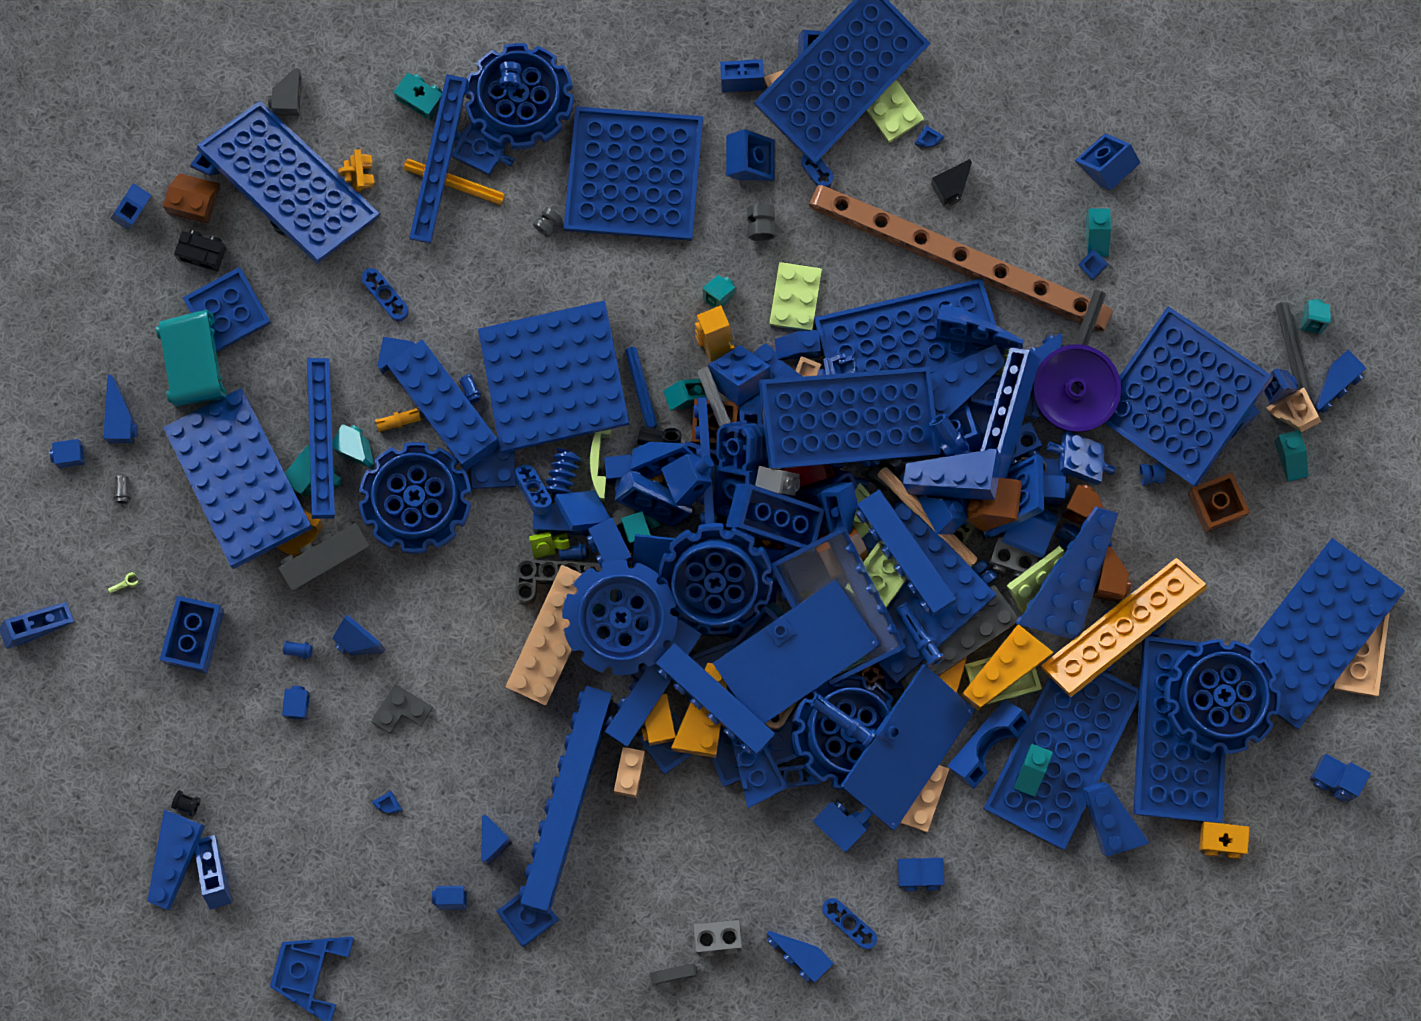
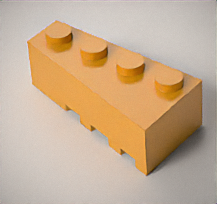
(1010, 663)
(697, 732)

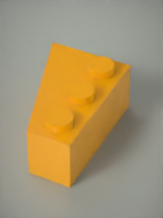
(714, 333)

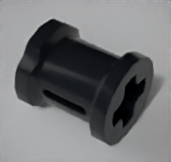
(186, 803)

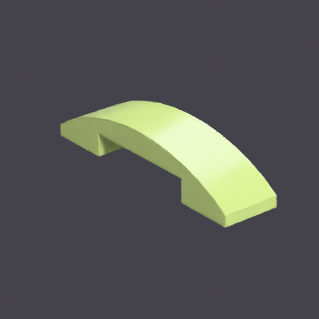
(598, 481)

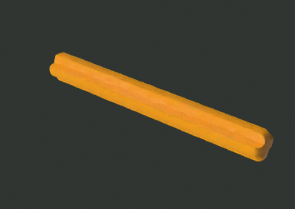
(459, 183)

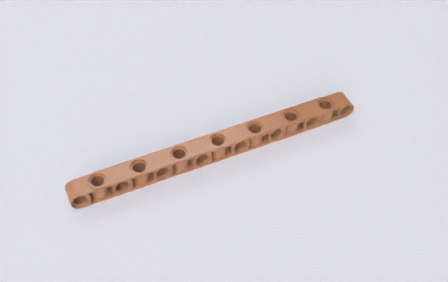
(943, 251)

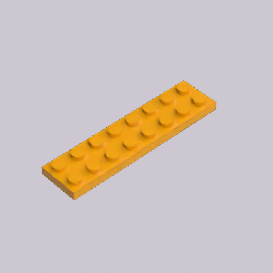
(1123, 627)

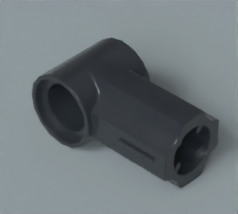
(669, 435)

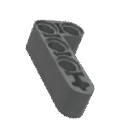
(537, 577)

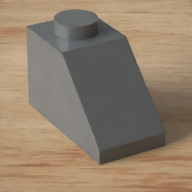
(287, 95)

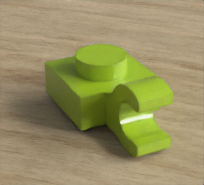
(545, 544)

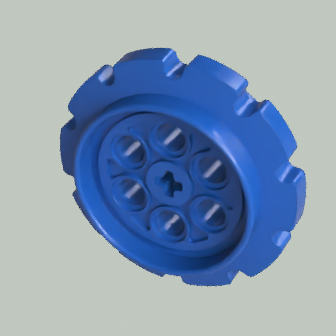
(521, 132)
(392, 526)
(735, 549)
(644, 645)
(1212, 660)
(813, 739)

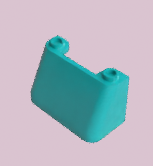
(191, 359)

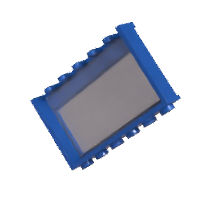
(831, 559)

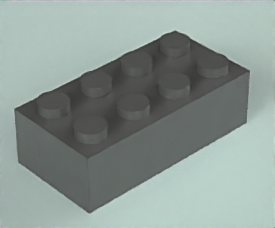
(323, 556)

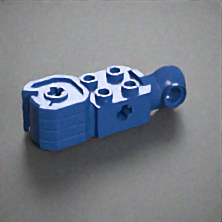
(740, 453)

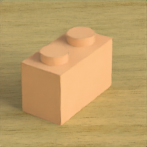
(629, 772)

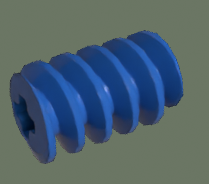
(562, 472)

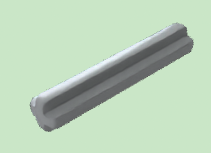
(713, 396)

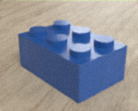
(192, 634)

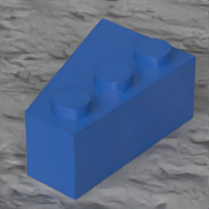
(1111, 821)

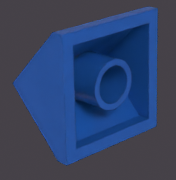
(493, 841)

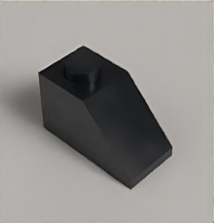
(951, 183)

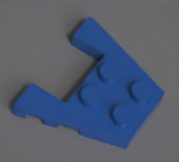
(300, 968)

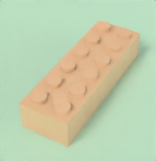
(546, 647)

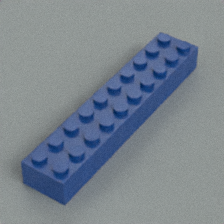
(567, 800)

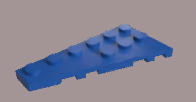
(1069, 587)

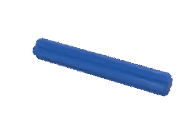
(641, 387)

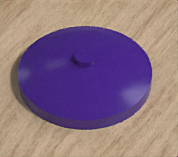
(1076, 388)

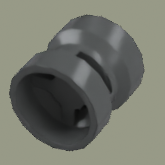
(547, 222)

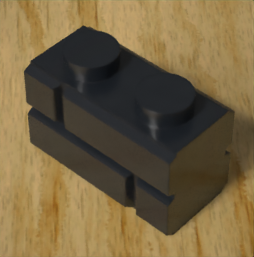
(200, 250)

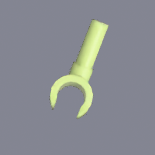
(125, 583)

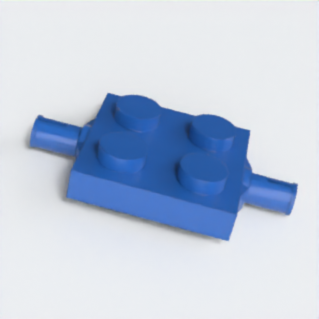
(478, 152)
(1081, 457)

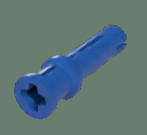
(925, 644)
(851, 726)

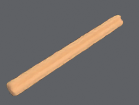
(914, 504)

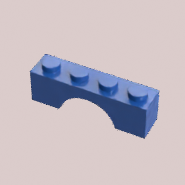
(1003, 723)

